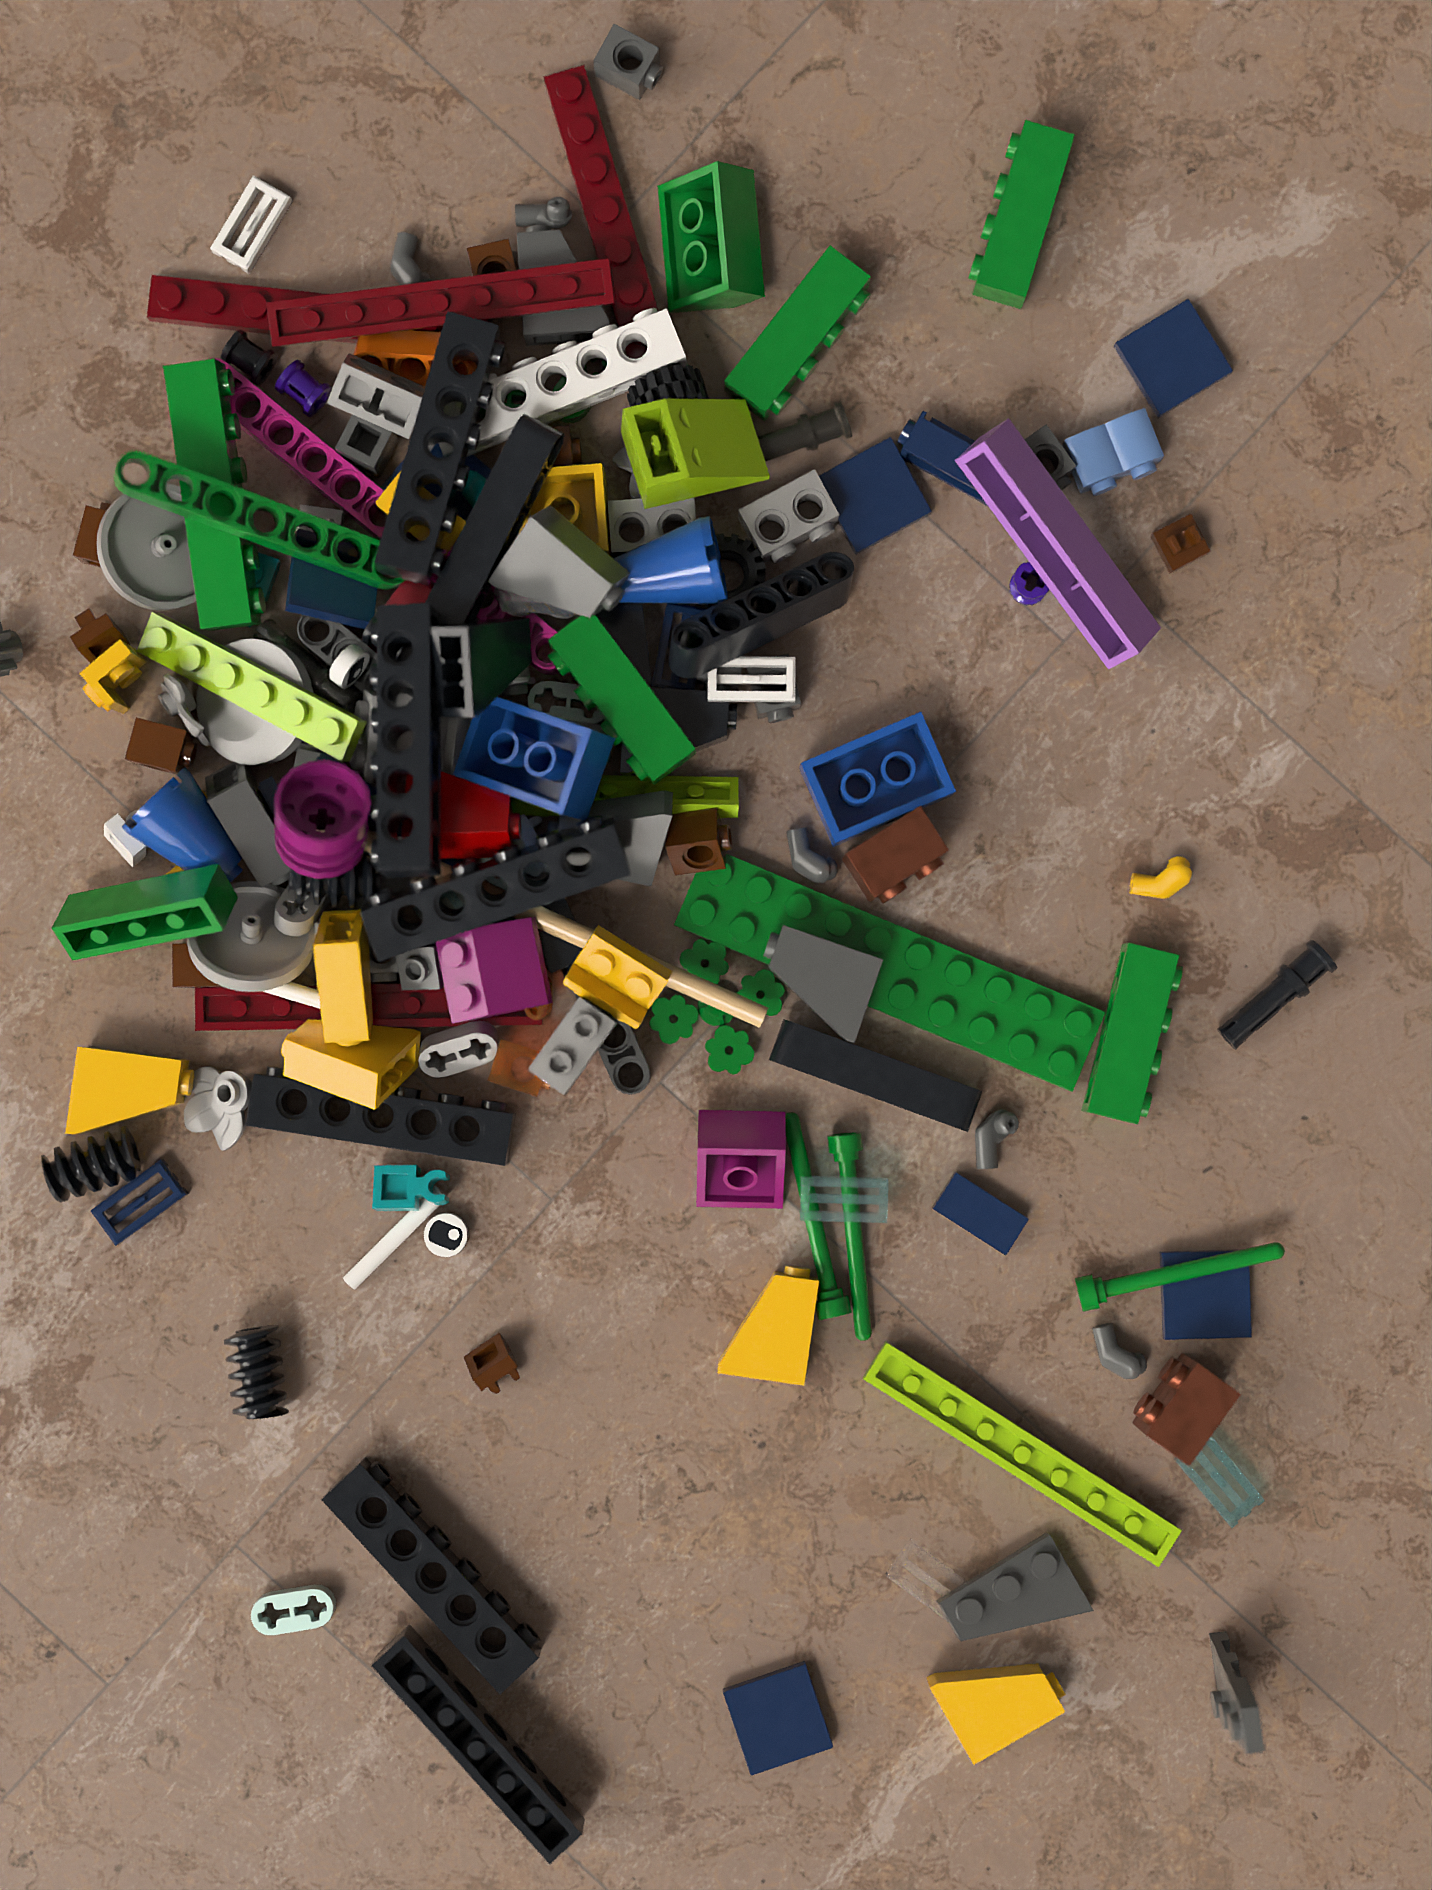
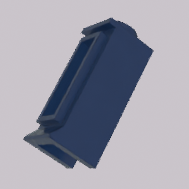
(934, 450)

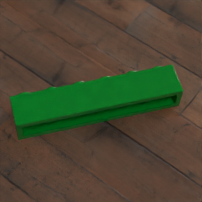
(206, 442)

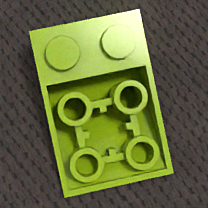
(691, 448)

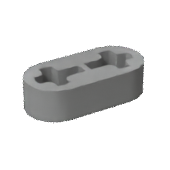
(300, 923)
(458, 1049)

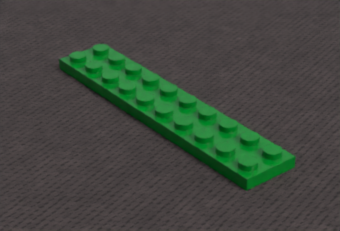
(918, 976)

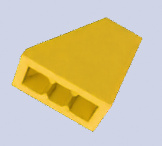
(344, 977)
(358, 1072)
(123, 1086)
(776, 1331)
(996, 1704)

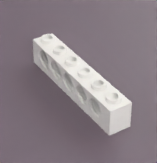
(581, 389)

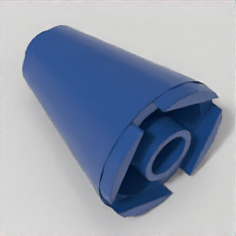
(676, 567)
(184, 828)

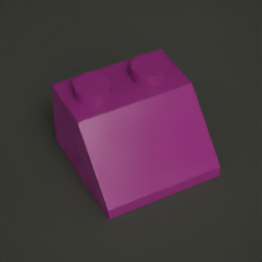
(494, 970)
(741, 1159)

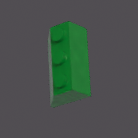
(711, 239)

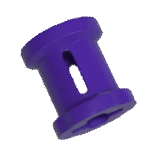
(303, 388)
(1018, 583)

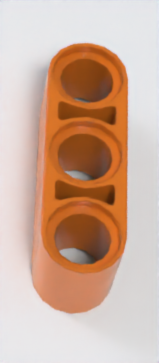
(396, 350)

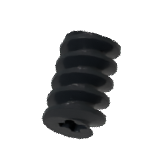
(356, 883)
(92, 1166)
(256, 1373)

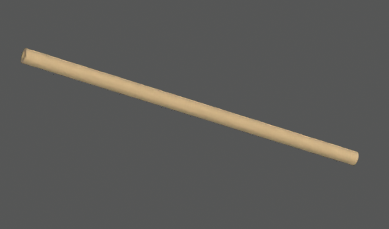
(680, 979)

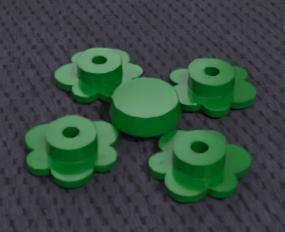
(688, 1014)

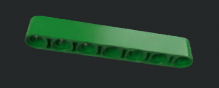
(240, 521)

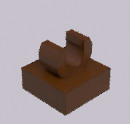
(1180, 543)
(96, 635)
(490, 1363)

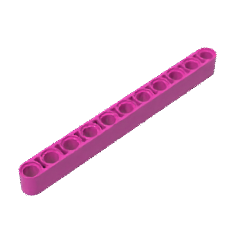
(337, 473)

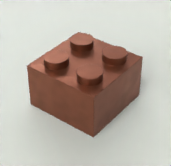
(896, 854)
(1184, 1408)

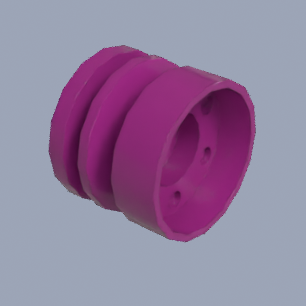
(327, 799)

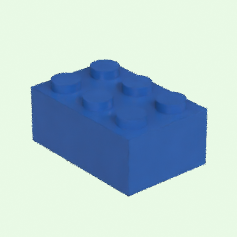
(535, 757)
(877, 779)

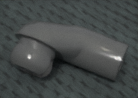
(553, 214)
(403, 265)
(807, 861)
(990, 1134)
(1114, 1358)

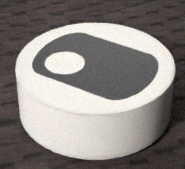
(349, 666)
(446, 1234)

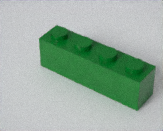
(1022, 214)
(798, 333)
(621, 697)
(145, 912)
(1131, 1033)

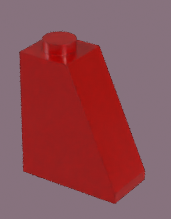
(472, 819)

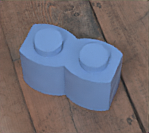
(1113, 452)

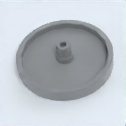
(146, 553)
(239, 733)
(251, 949)

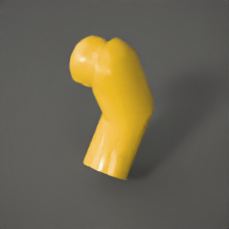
(1166, 883)

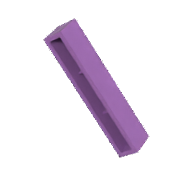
(1058, 544)

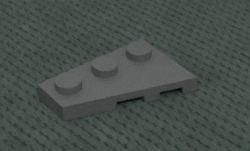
(1016, 1593)
(1234, 1698)

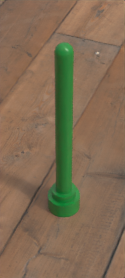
(845, 1151)
(1095, 1291)
(831, 1298)

